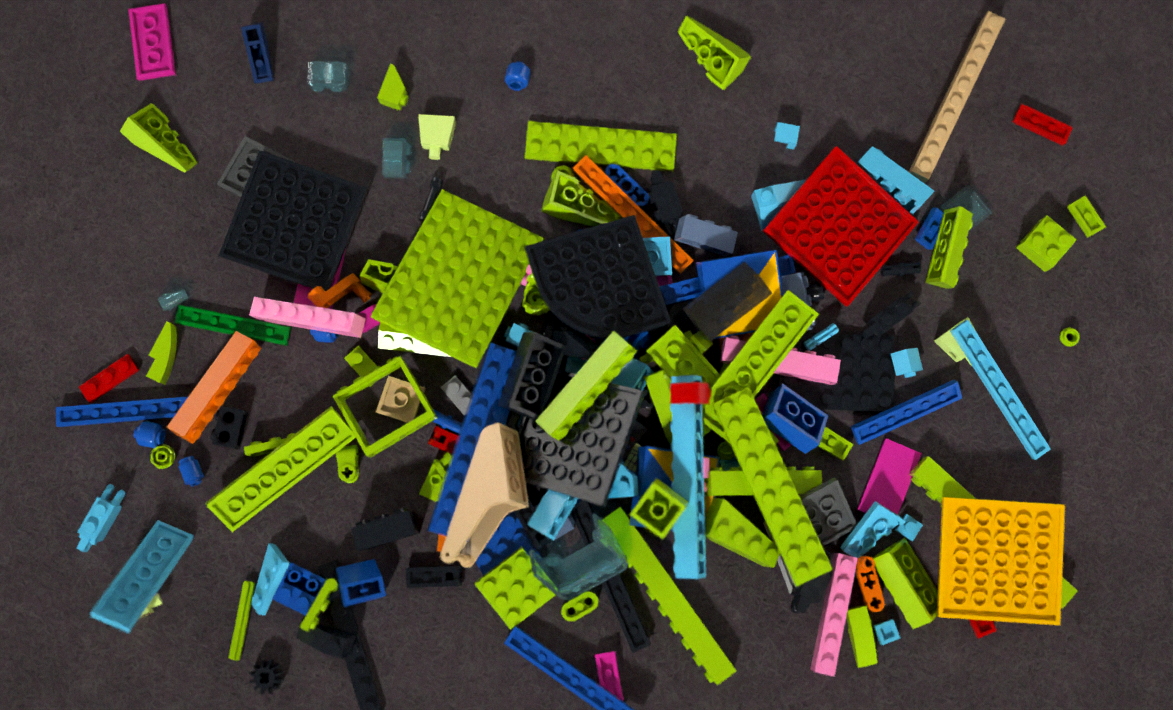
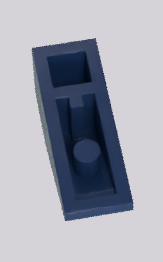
(257, 52)

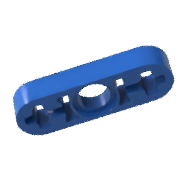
(620, 172)

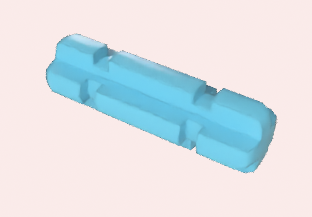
(821, 337)

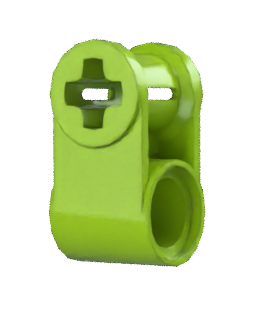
(347, 460)

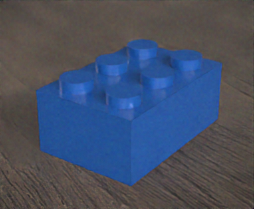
(794, 418)

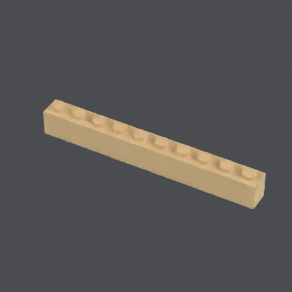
(956, 96)

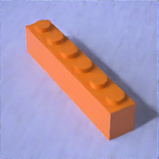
(214, 387)

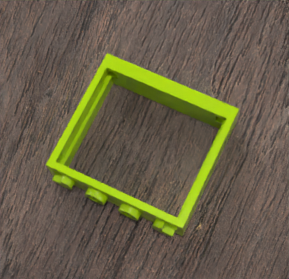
(361, 383)

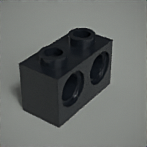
(234, 428)

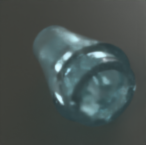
(172, 299)

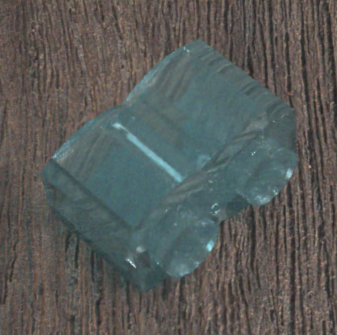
(327, 76)
(395, 158)

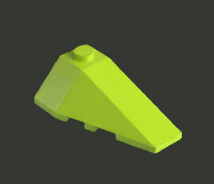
(718, 55)
(151, 133)
(574, 203)
(659, 389)

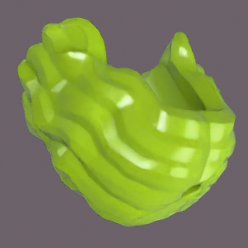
(530, 294)

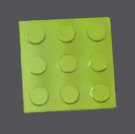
(514, 588)

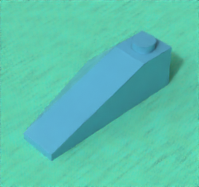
(771, 199)

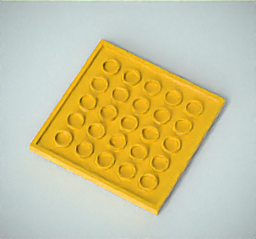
(1001, 560)

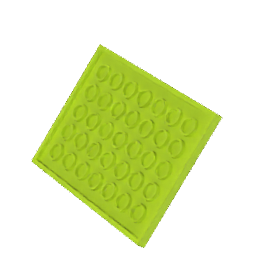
(457, 279)

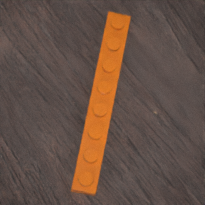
(626, 207)

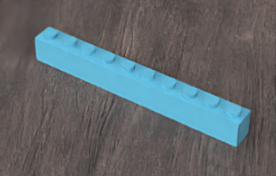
(688, 483)
(556, 506)

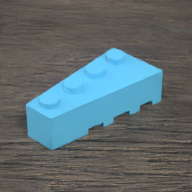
(895, 180)

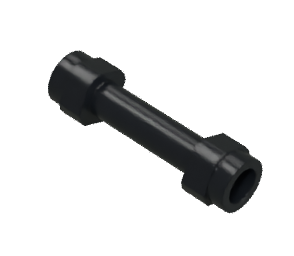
(435, 184)

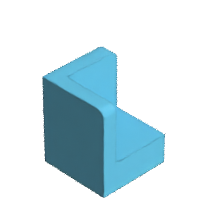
(787, 134)

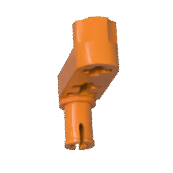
(325, 299)
(875, 591)

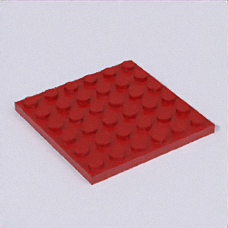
(840, 226)

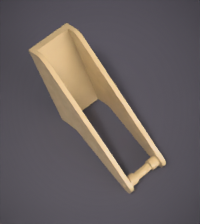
(490, 492)

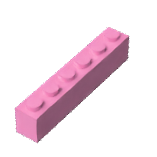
(307, 317)
(796, 364)
(834, 614)

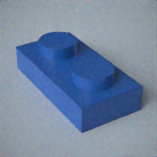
(929, 231)

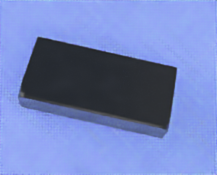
(678, 316)

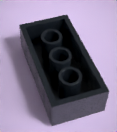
(532, 375)

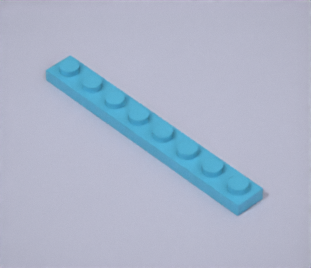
(1000, 389)

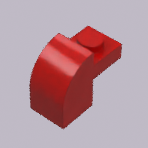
(689, 393)

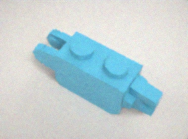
(100, 518)

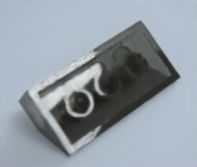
(727, 301)

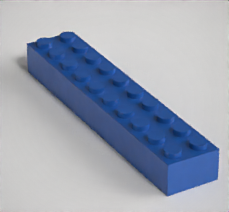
(480, 413)

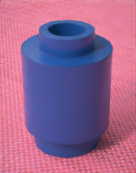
(191, 471)

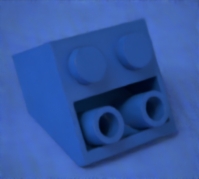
(360, 582)
(299, 589)

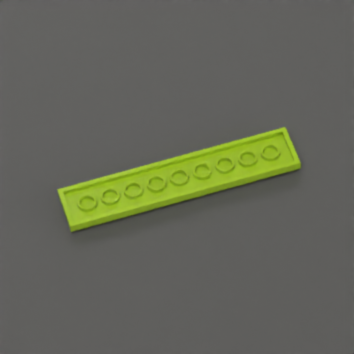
(772, 486)

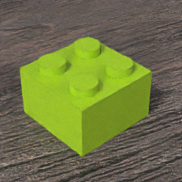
(1046, 243)
(659, 508)

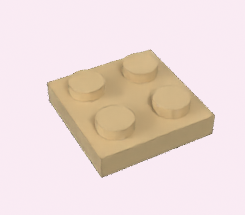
(399, 400)

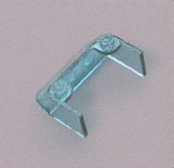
(585, 567)

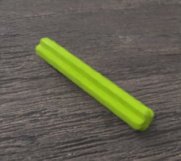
(242, 620)

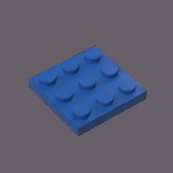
(505, 541)

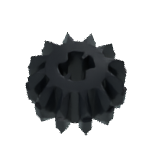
(259, 675)

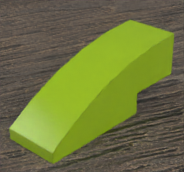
(164, 354)
(861, 636)

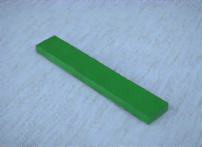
(230, 324)

